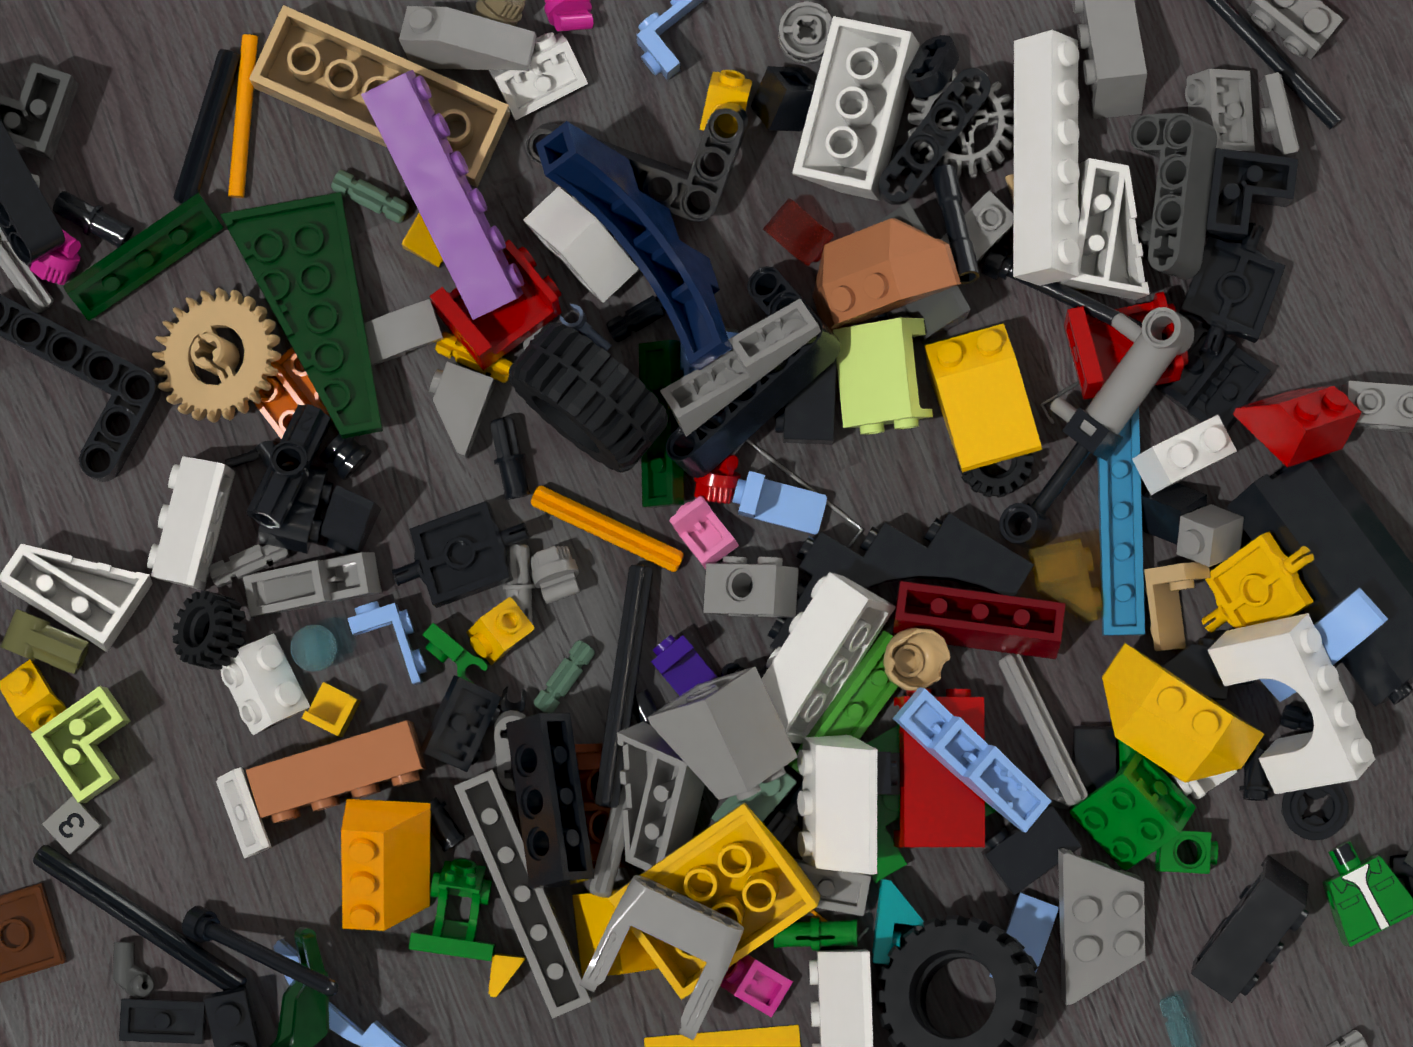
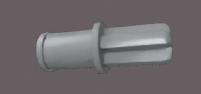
(520, 588)

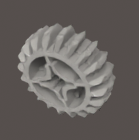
(969, 158)

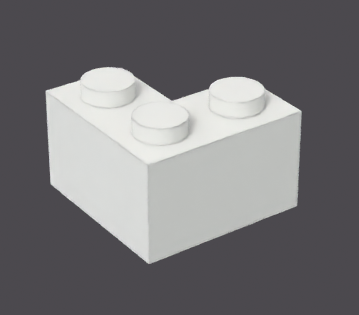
(581, 243)

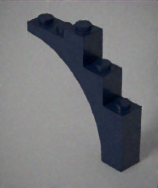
(646, 231)

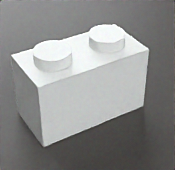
(1184, 454)

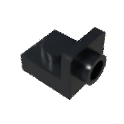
(888, 773)

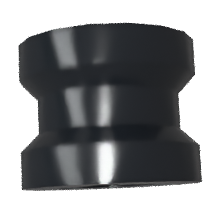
(345, 455)

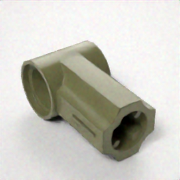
(36, 639)

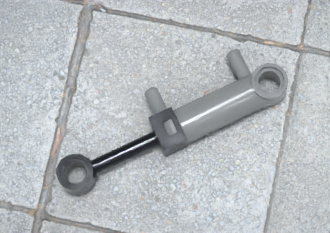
(1101, 422)

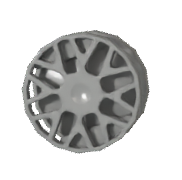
(804, 31)

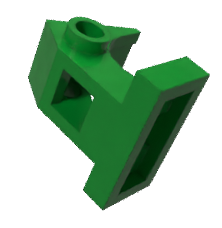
(454, 937)

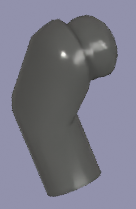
(129, 975)

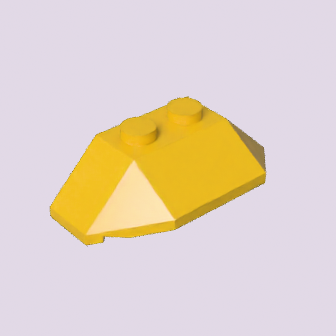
(1173, 720)

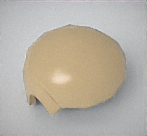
(915, 658)

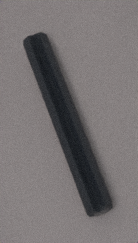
(207, 125)

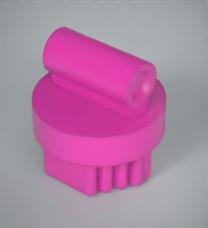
(569, 14)
(59, 263)

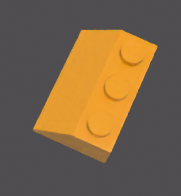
(384, 862)

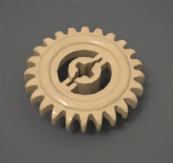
(196, 341)

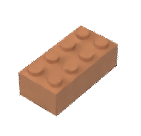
(336, 770)

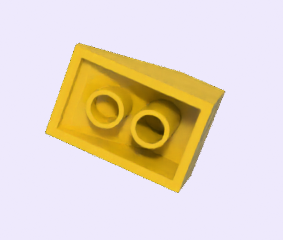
(982, 397)

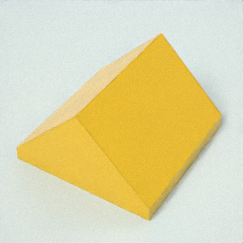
(591, 920)

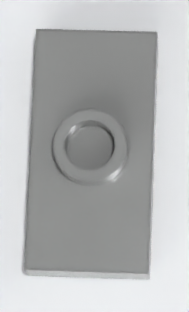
(1277, 115)

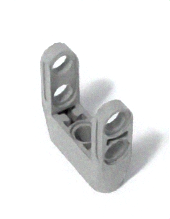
(679, 923)

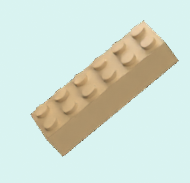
(330, 69)

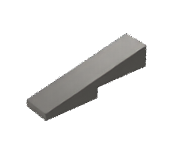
(752, 356)

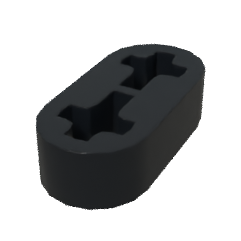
(932, 66)

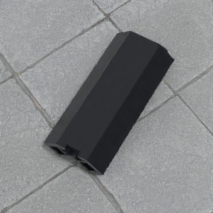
(1351, 549)

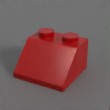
(1301, 422)

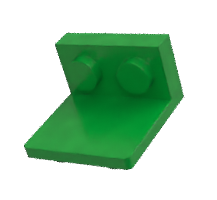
(1134, 811)

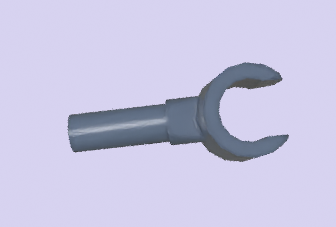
(585, 328)

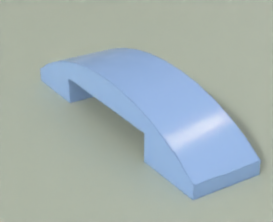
(1340, 632)
(374, 1036)

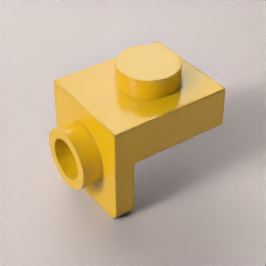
(725, 88)
(499, 630)
(30, 696)

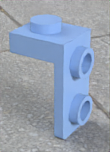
(657, 55)
(779, 503)
(372, 617)

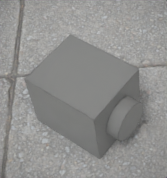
(1209, 535)

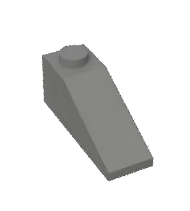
(463, 41)

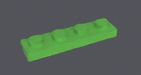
(858, 699)

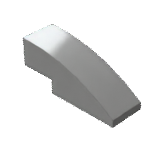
(312, 584)

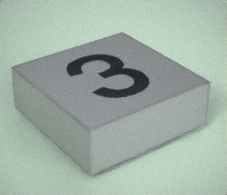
(72, 825)

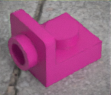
(756, 984)

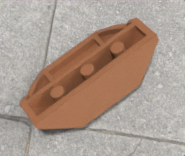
(880, 272)

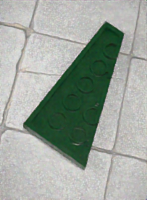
(310, 281)

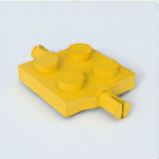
(1258, 585)

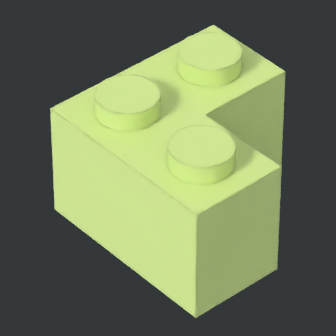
(73, 739)

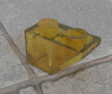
(1063, 577)

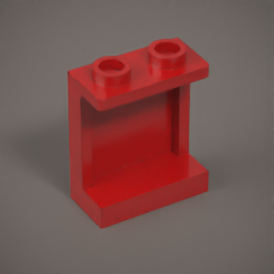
(507, 326)
(1100, 347)

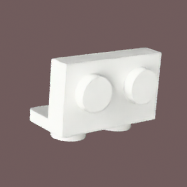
(263, 684)

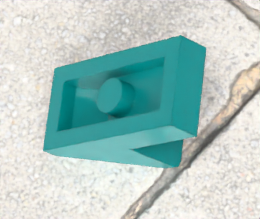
(891, 909)

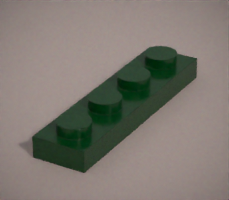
(143, 257)
(660, 474)

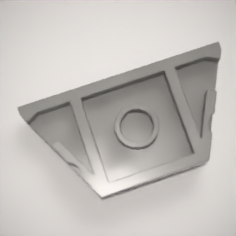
(1098, 924)

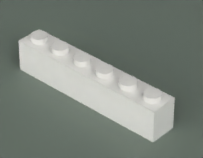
(1046, 158)

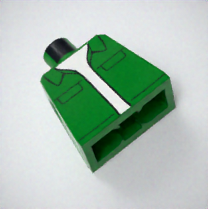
(1364, 895)

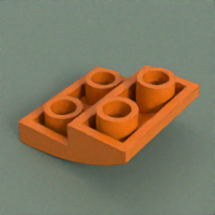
(287, 390)

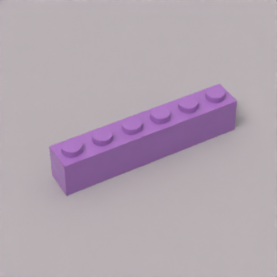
(443, 194)

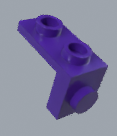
(681, 664)

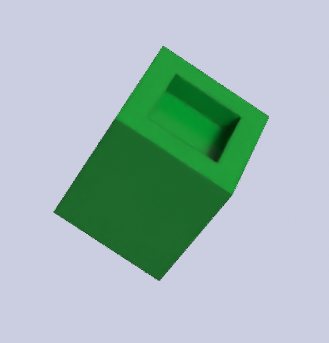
(1207, 854)

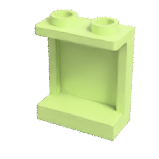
(879, 375)

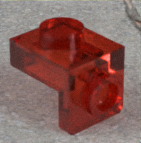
(798, 233)

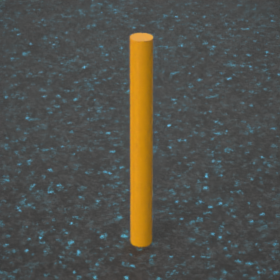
(242, 117)

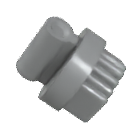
(555, 573)

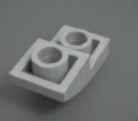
(402, 331)

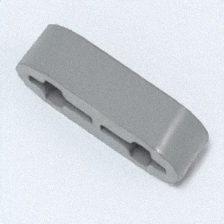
(502, 749)

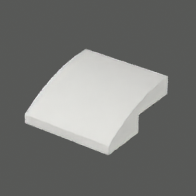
(243, 812)

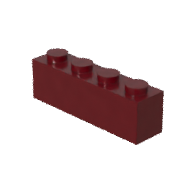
(982, 619)

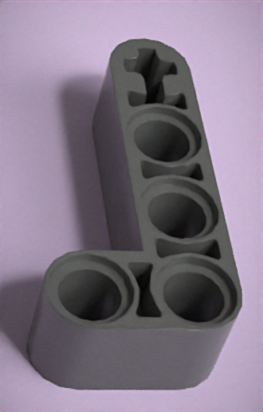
(1182, 188)

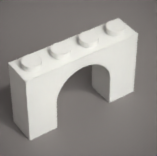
(1294, 654)

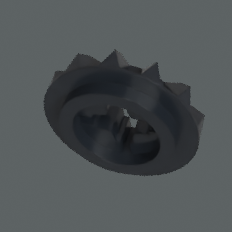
(1311, 827)

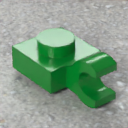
(445, 647)

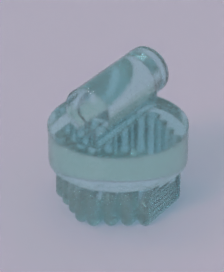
(314, 648)

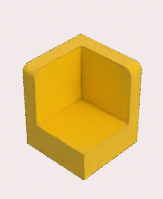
(332, 710)

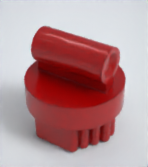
(719, 483)

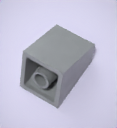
(727, 734)

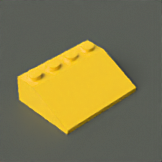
(737, 872)

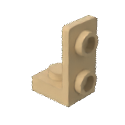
(1164, 601)

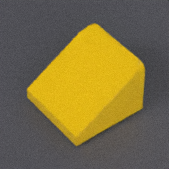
(421, 243)
(502, 970)

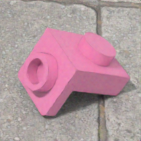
(703, 532)

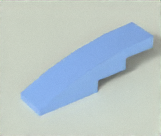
(972, 759)

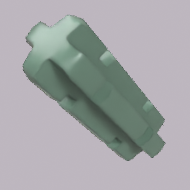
(370, 196)
(564, 677)

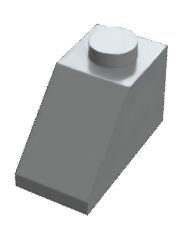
(461, 403)

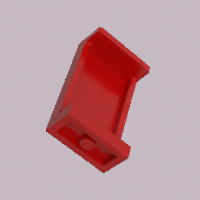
(933, 801)

